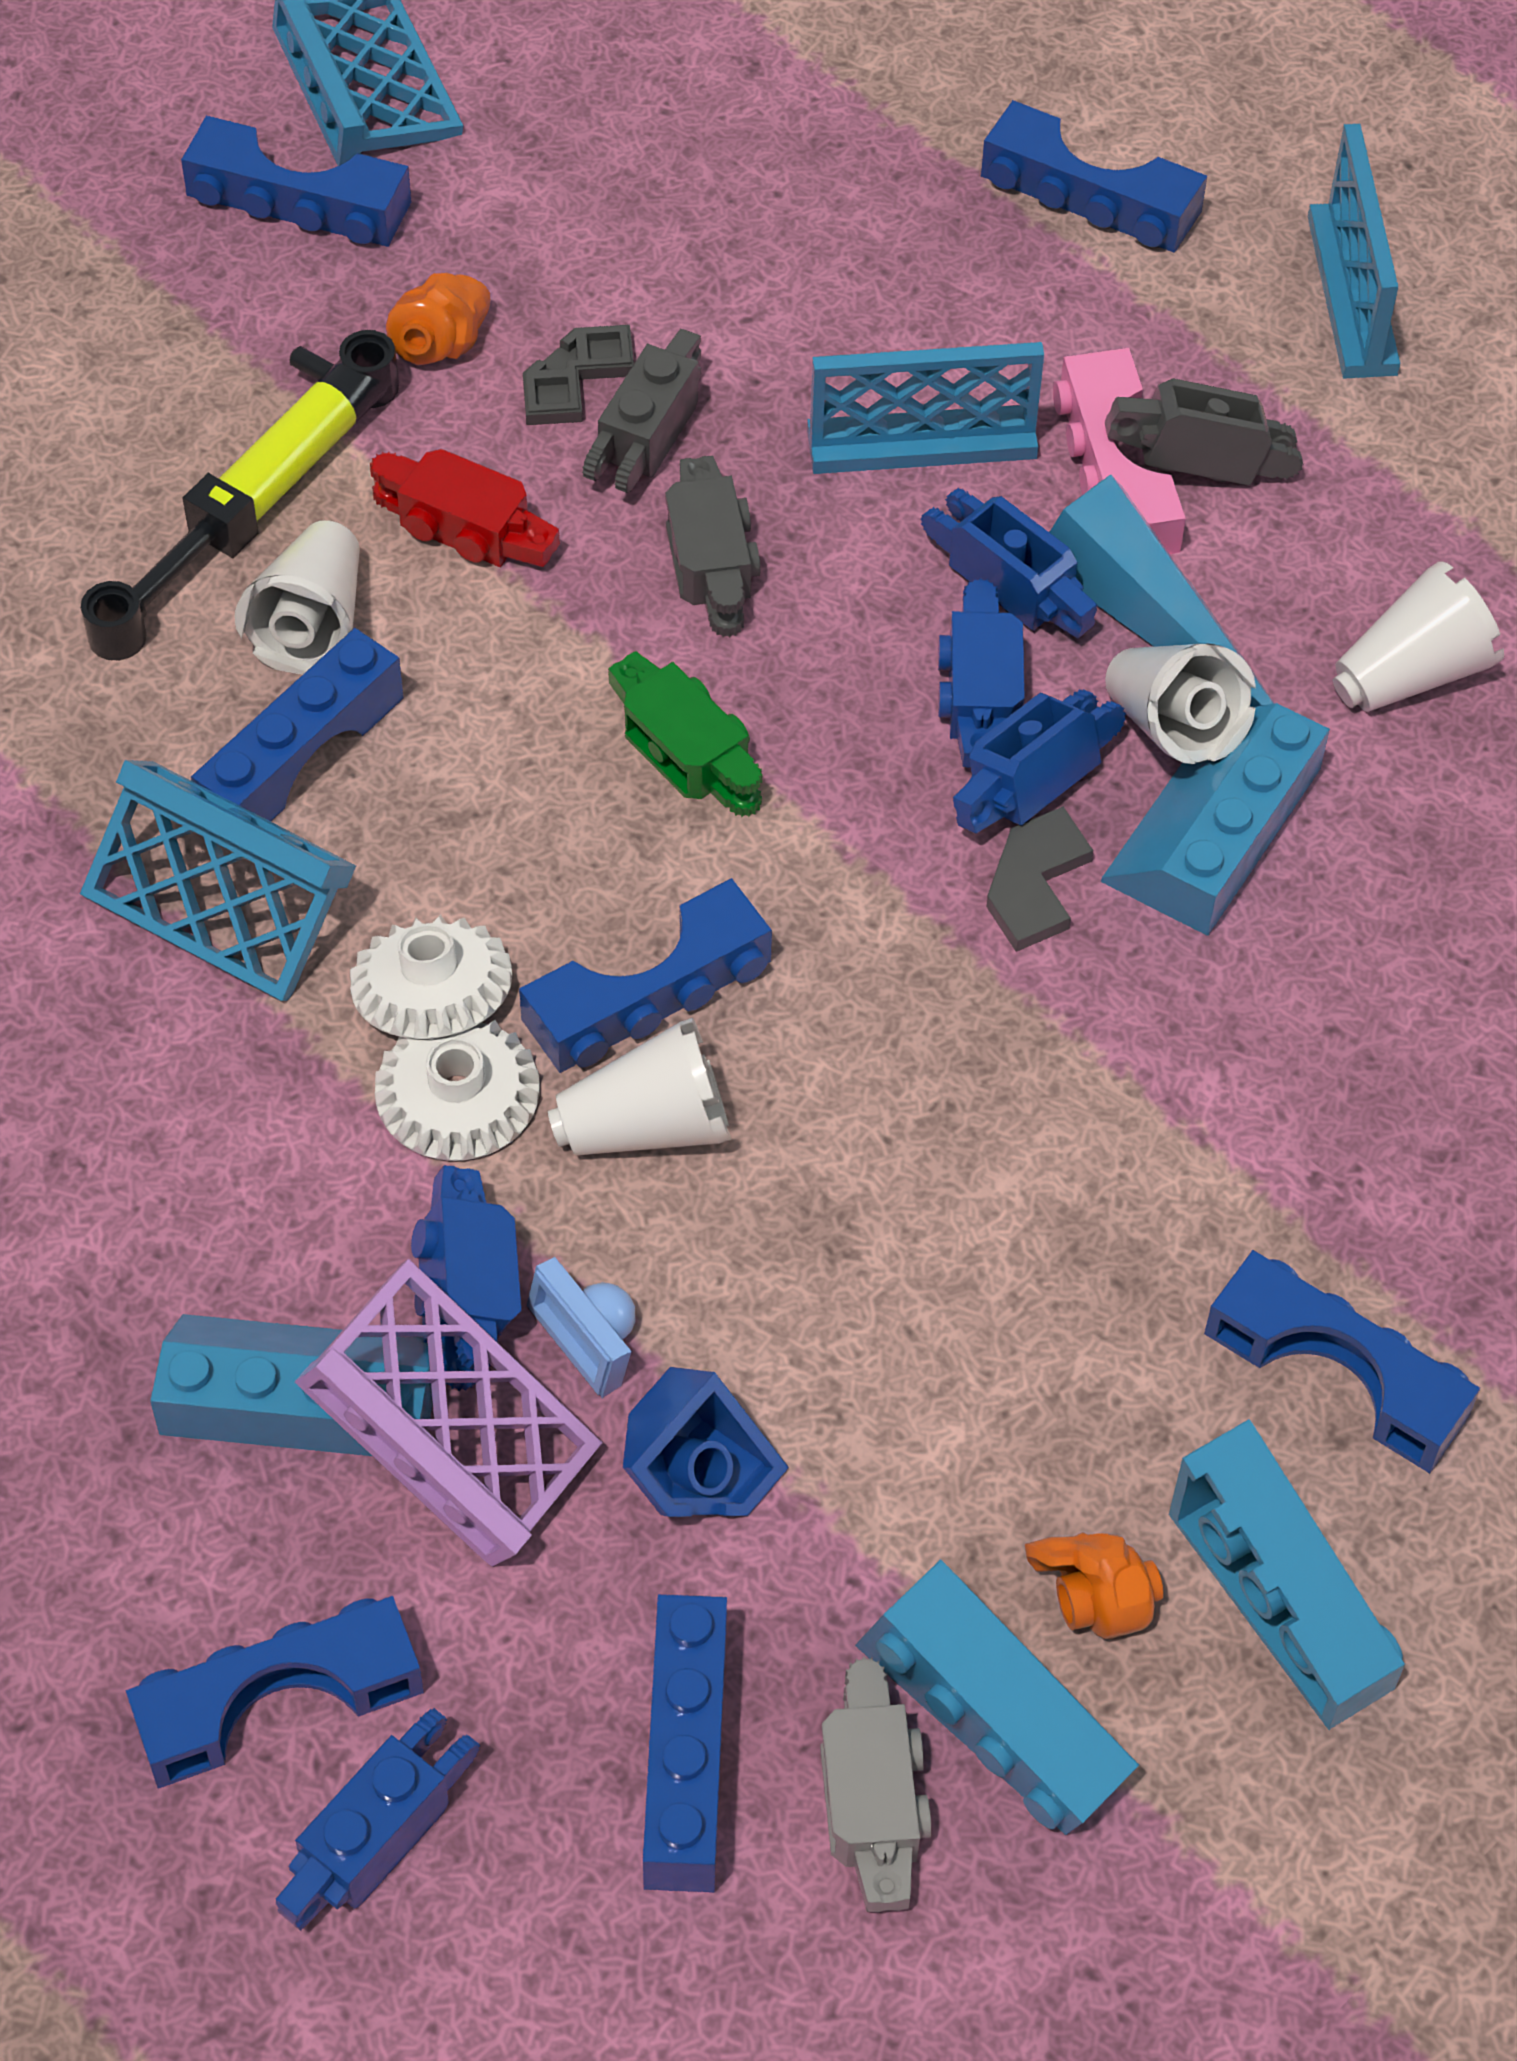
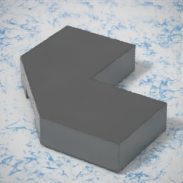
(584, 353)
(1019, 891)

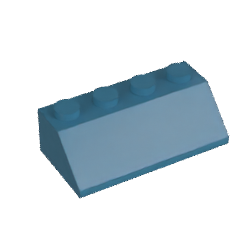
(1219, 820)
(239, 1387)

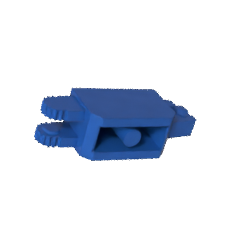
(1018, 555)
(983, 667)
(1035, 757)
(471, 1257)
(373, 1821)

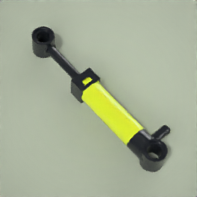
(227, 508)

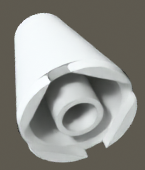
(302, 599)
(1420, 643)
(1185, 697)
(645, 1100)

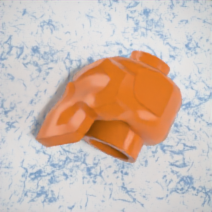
(438, 318)
(1100, 1582)

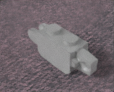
(870, 1788)

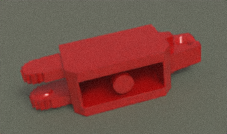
(463, 507)

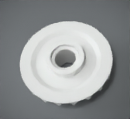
(431, 979)
(460, 1116)

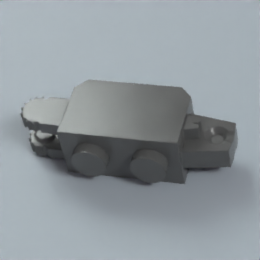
(647, 412)
(1205, 433)
(710, 543)

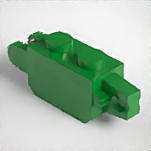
(687, 734)

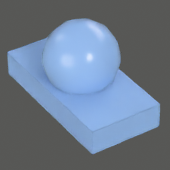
(585, 1323)

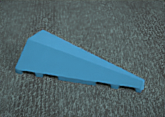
(1134, 574)

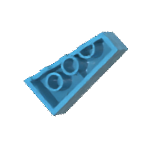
(1283, 1574)
(997, 1699)

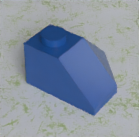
(698, 1448)

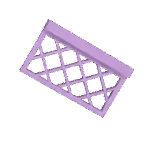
(412, 1453)

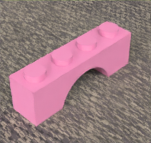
(1086, 396)

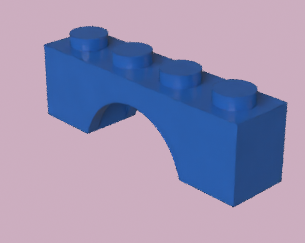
(356, 200)
(1147, 202)
(339, 693)
(584, 1012)
(1276, 1314)
(355, 1656)
(685, 1744)

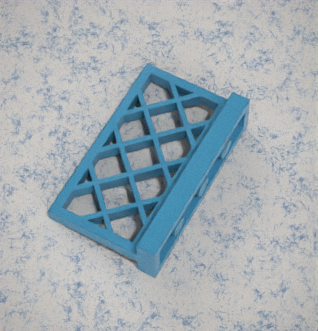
(326, 77)
(1356, 264)
(926, 432)
(237, 830)

